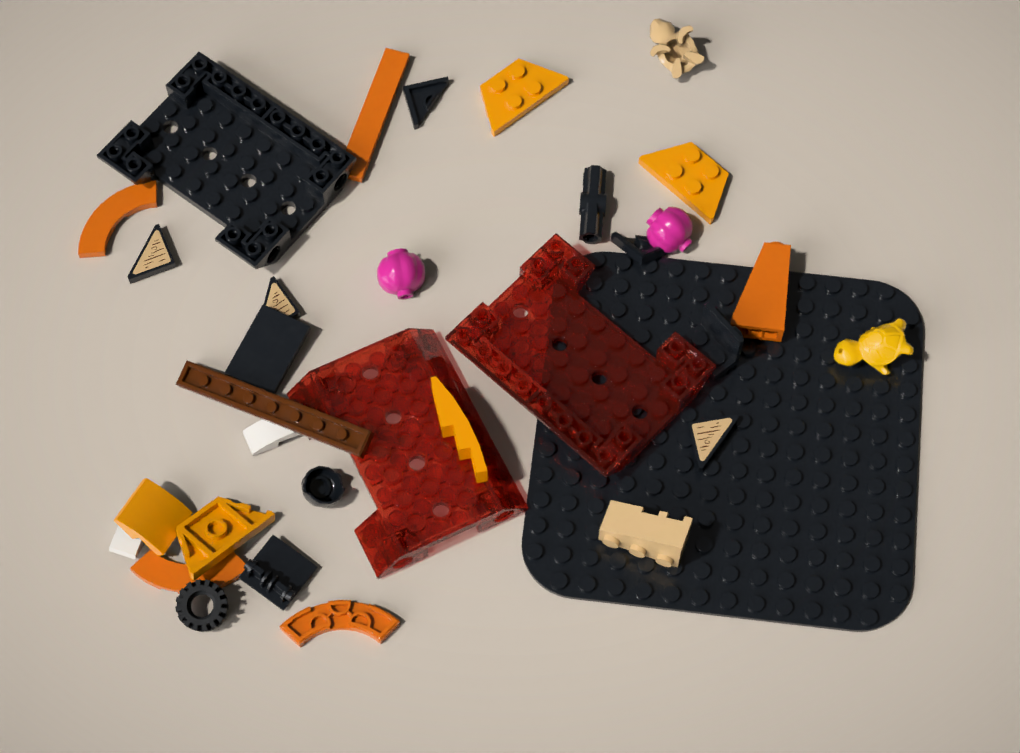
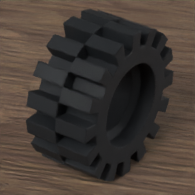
(208, 622)

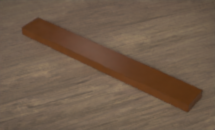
(275, 409)

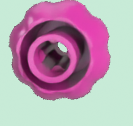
(670, 229)
(401, 273)

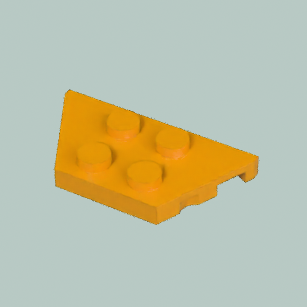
(517, 92)
(689, 176)
(217, 532)

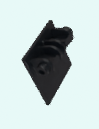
(277, 572)

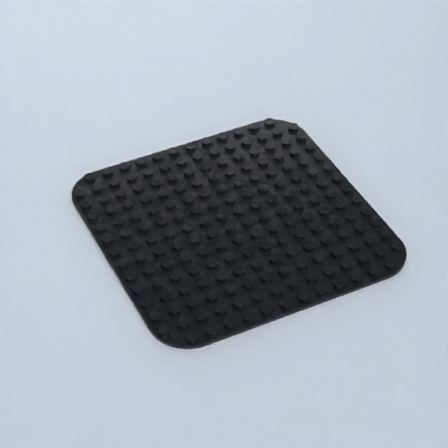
(803, 500)

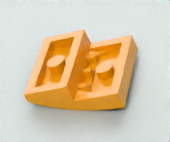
(152, 516)

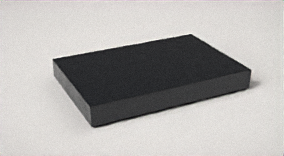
(268, 349)

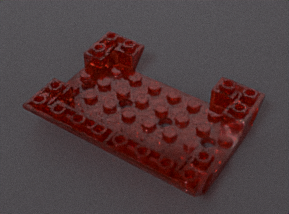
(559, 383)
(403, 496)

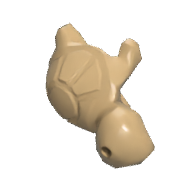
(675, 50)

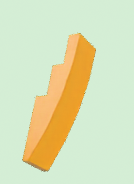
(454, 423)

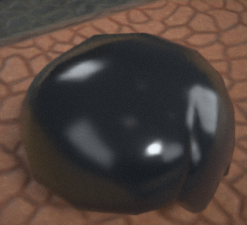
(322, 486)

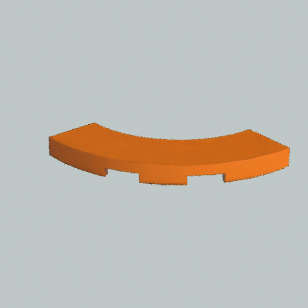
(110, 212)
(174, 576)
(339, 616)

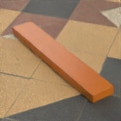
(376, 110)

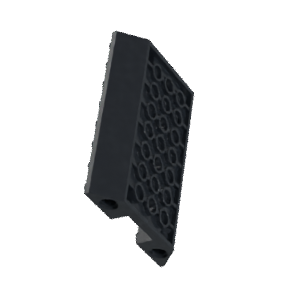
(251, 141)

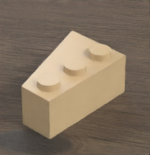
(645, 533)

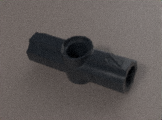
(592, 204)

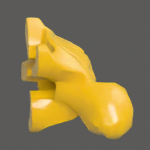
(876, 347)

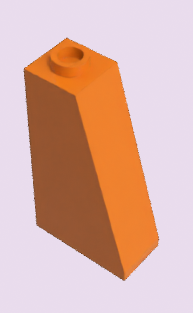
(763, 301)

